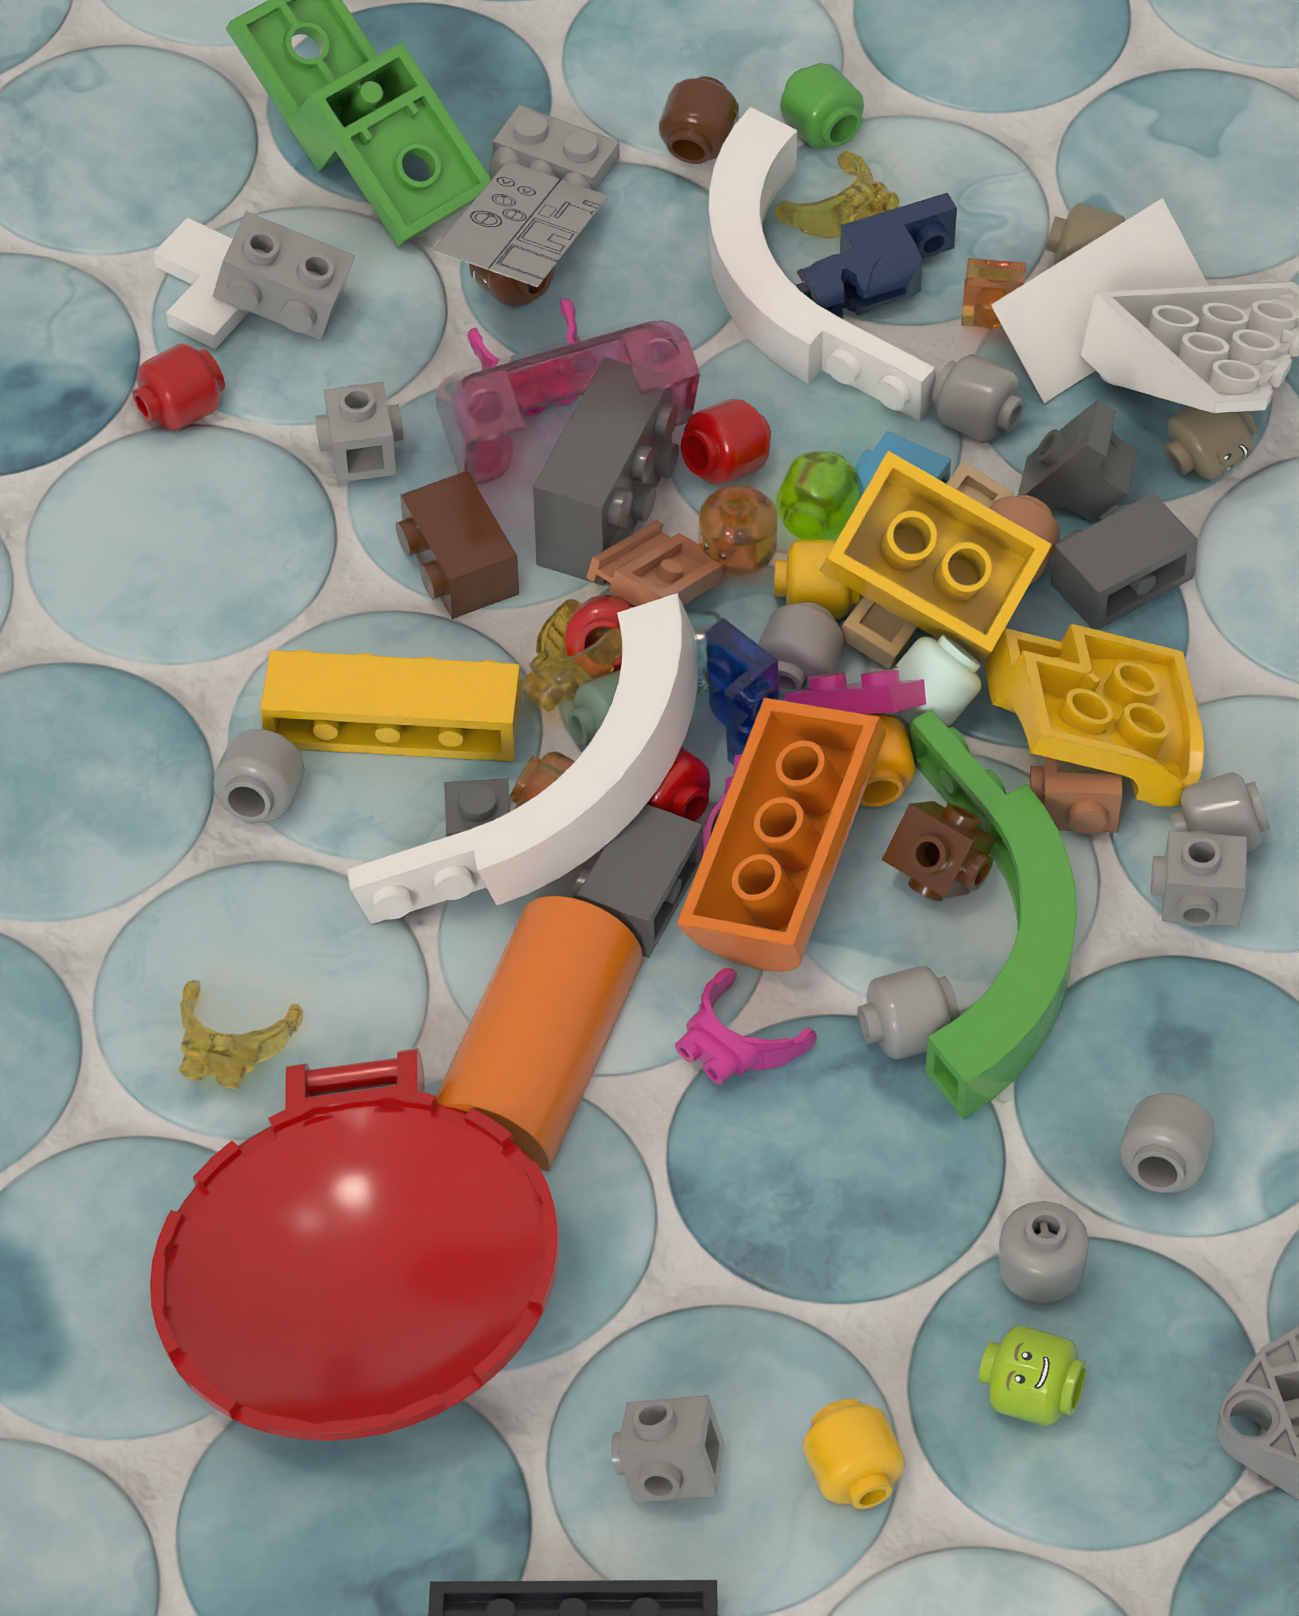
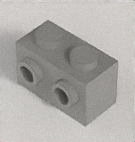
(283, 275)

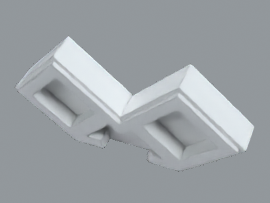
(196, 256)

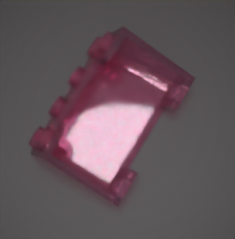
(485, 401)

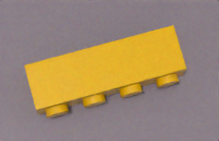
(393, 705)

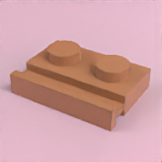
(655, 566)

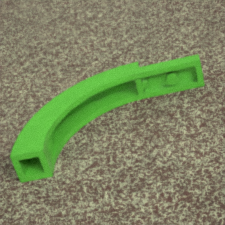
(1010, 1022)

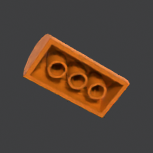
(781, 833)
(544, 1022)

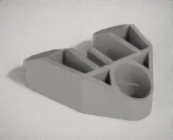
(1270, 1397)

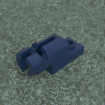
(881, 257)

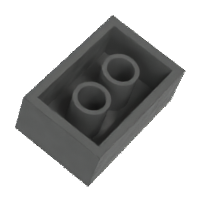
(603, 470)

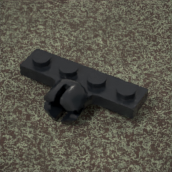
(574, 1598)

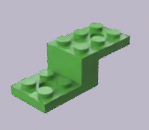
(361, 111)

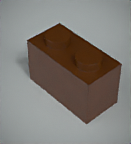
(458, 545)

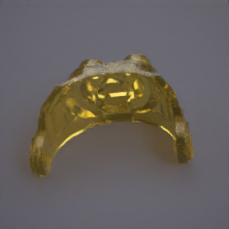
(856, 202)
(559, 676)
(229, 1054)

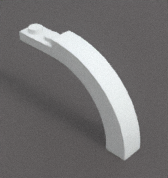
(766, 304)
(582, 806)

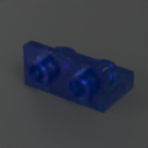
(738, 682)

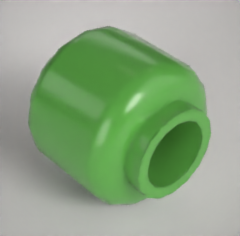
(822, 106)

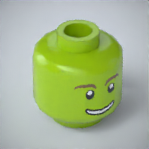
(1033, 1375)

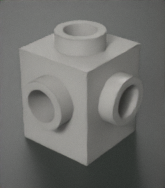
(360, 419)
(1201, 878)
(669, 1449)

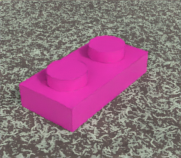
(876, 694)

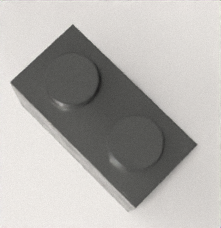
(1123, 561)
(644, 873)

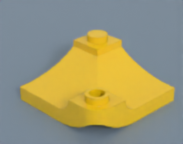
(1103, 706)

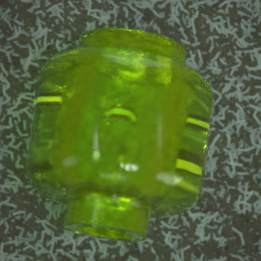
(817, 495)

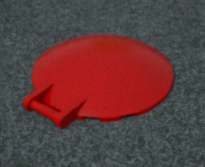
(355, 1258)

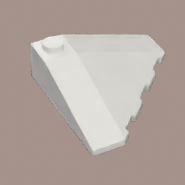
(1196, 344)

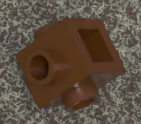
(941, 850)

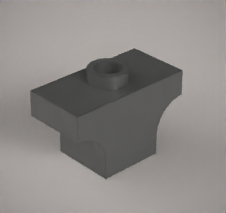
(1081, 465)

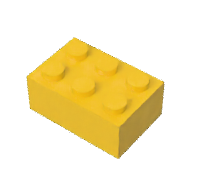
(935, 556)

